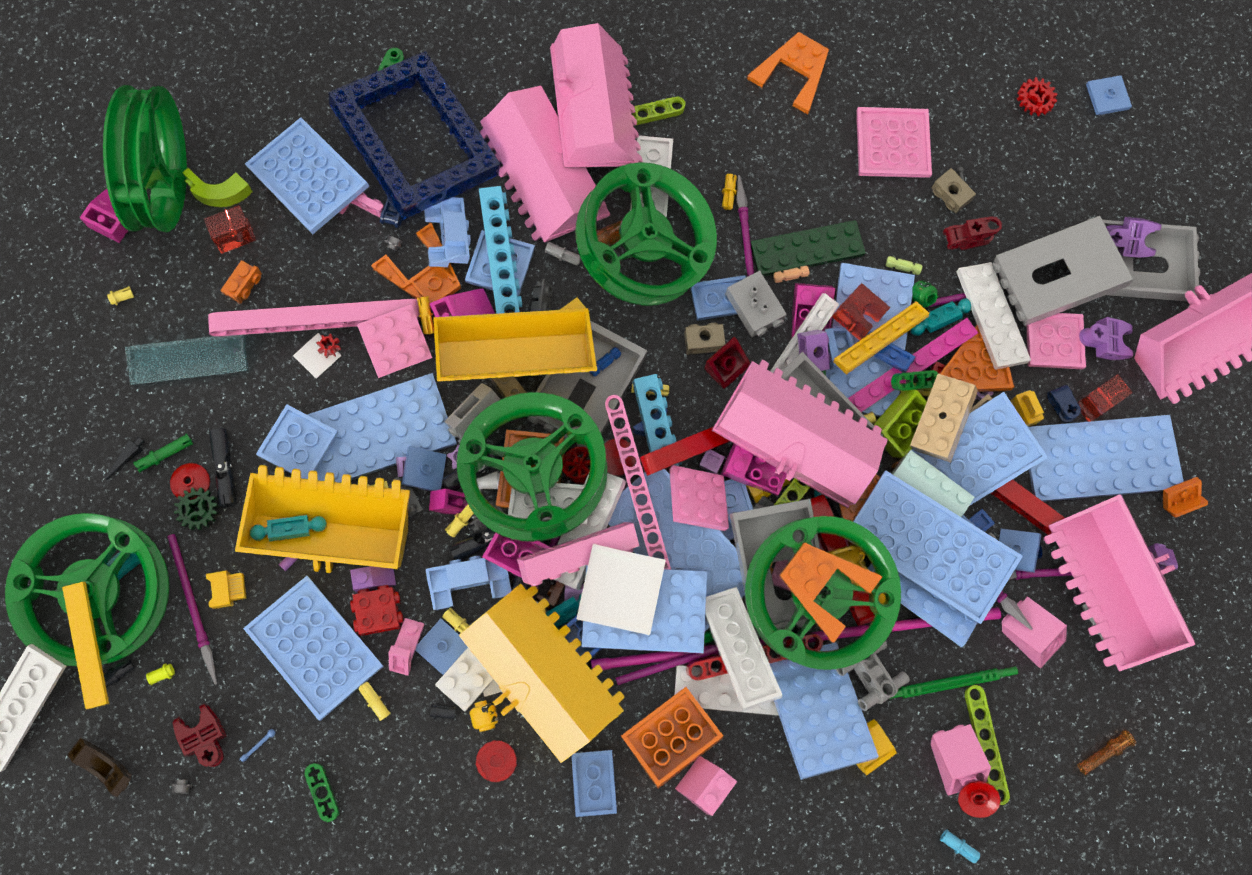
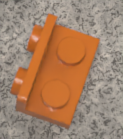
(241, 282)

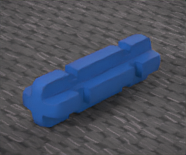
(606, 360)

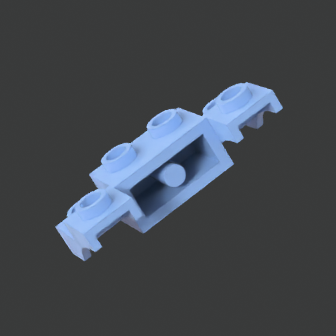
(453, 233)
(465, 575)

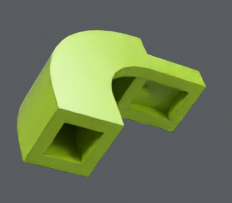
(219, 195)

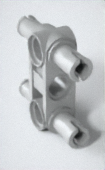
(876, 680)

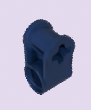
(390, 215)
(1064, 402)

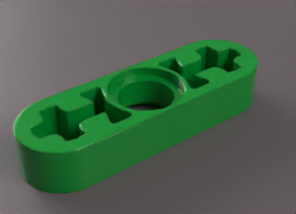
(908, 376)
(333, 804)

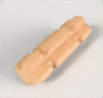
(791, 274)

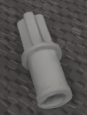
(562, 254)

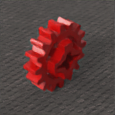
(1037, 96)

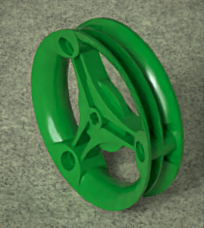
(144, 152)
(646, 233)
(530, 452)
(98, 575)
(835, 601)

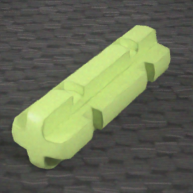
(903, 265)

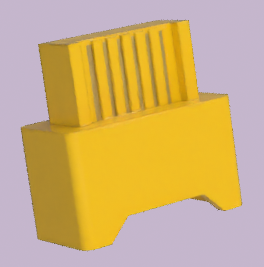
(1028, 407)
(226, 588)

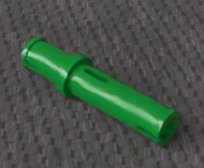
(156, 456)

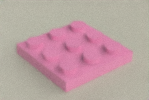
(394, 340)
(1056, 342)
(698, 498)

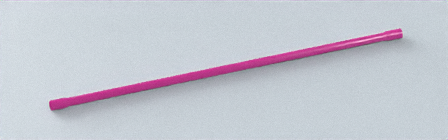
(608, 663)

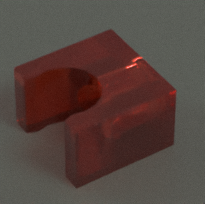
(230, 229)
(858, 303)
(1104, 398)

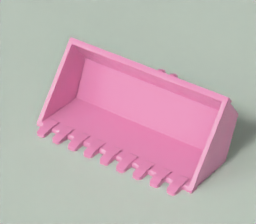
(593, 99)
(530, 147)
(1198, 340)
(802, 434)
(1120, 584)

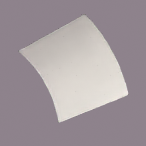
(621, 589)

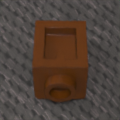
(555, 593)

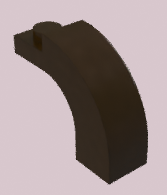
(101, 765)

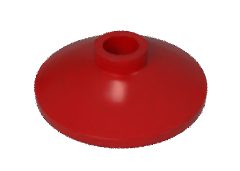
(198, 476)
(979, 806)

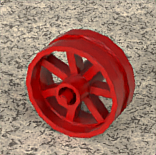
(579, 464)

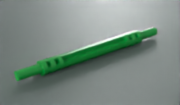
(954, 682)

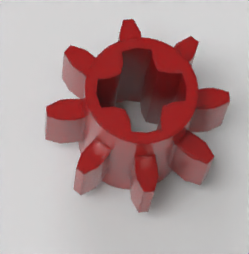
(325, 341)

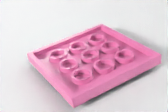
(893, 142)

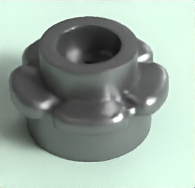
(393, 243)
(181, 787)

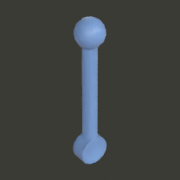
(270, 733)

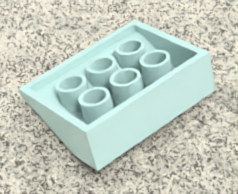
(932, 483)

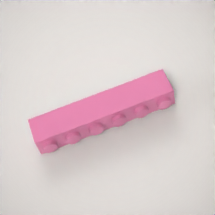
(574, 553)

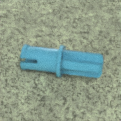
(960, 846)

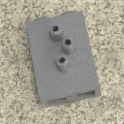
(756, 304)
(472, 406)

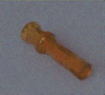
(1113, 747)

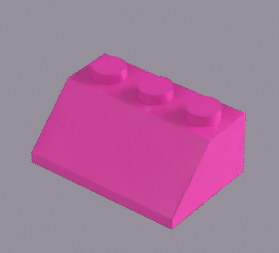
(506, 551)

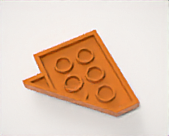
(974, 366)

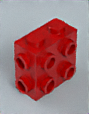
(376, 610)

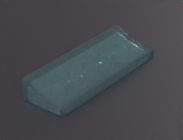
(186, 359)

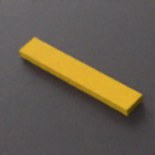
(881, 337)
(85, 645)

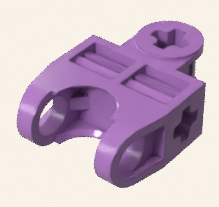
(1132, 235)
(1108, 338)

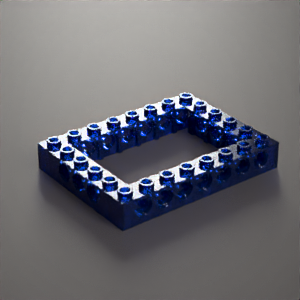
(408, 199)

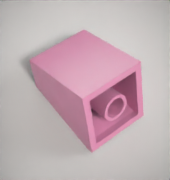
(1046, 634)
(959, 758)
(706, 785)

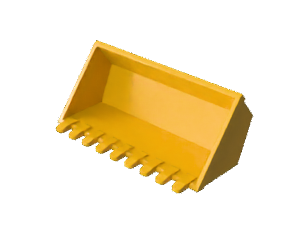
(513, 344)
(362, 520)
(542, 672)

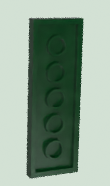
(808, 248)

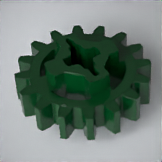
(189, 518)

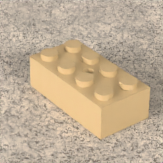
(941, 436)

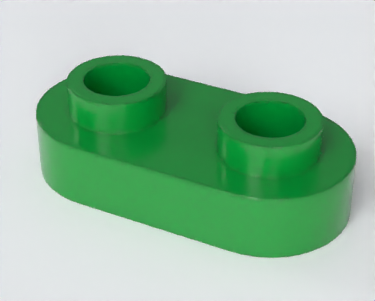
(388, 60)

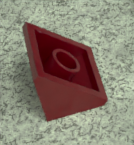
(727, 363)

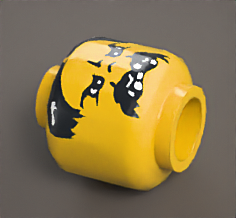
(484, 716)

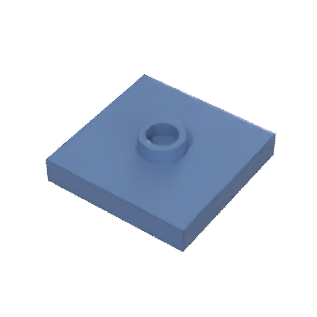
(1108, 95)
(423, 469)
(1025, 544)
(441, 646)

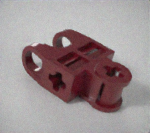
(971, 234)
(201, 738)

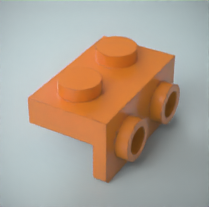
(1184, 497)

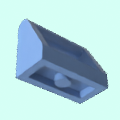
(832, 346)

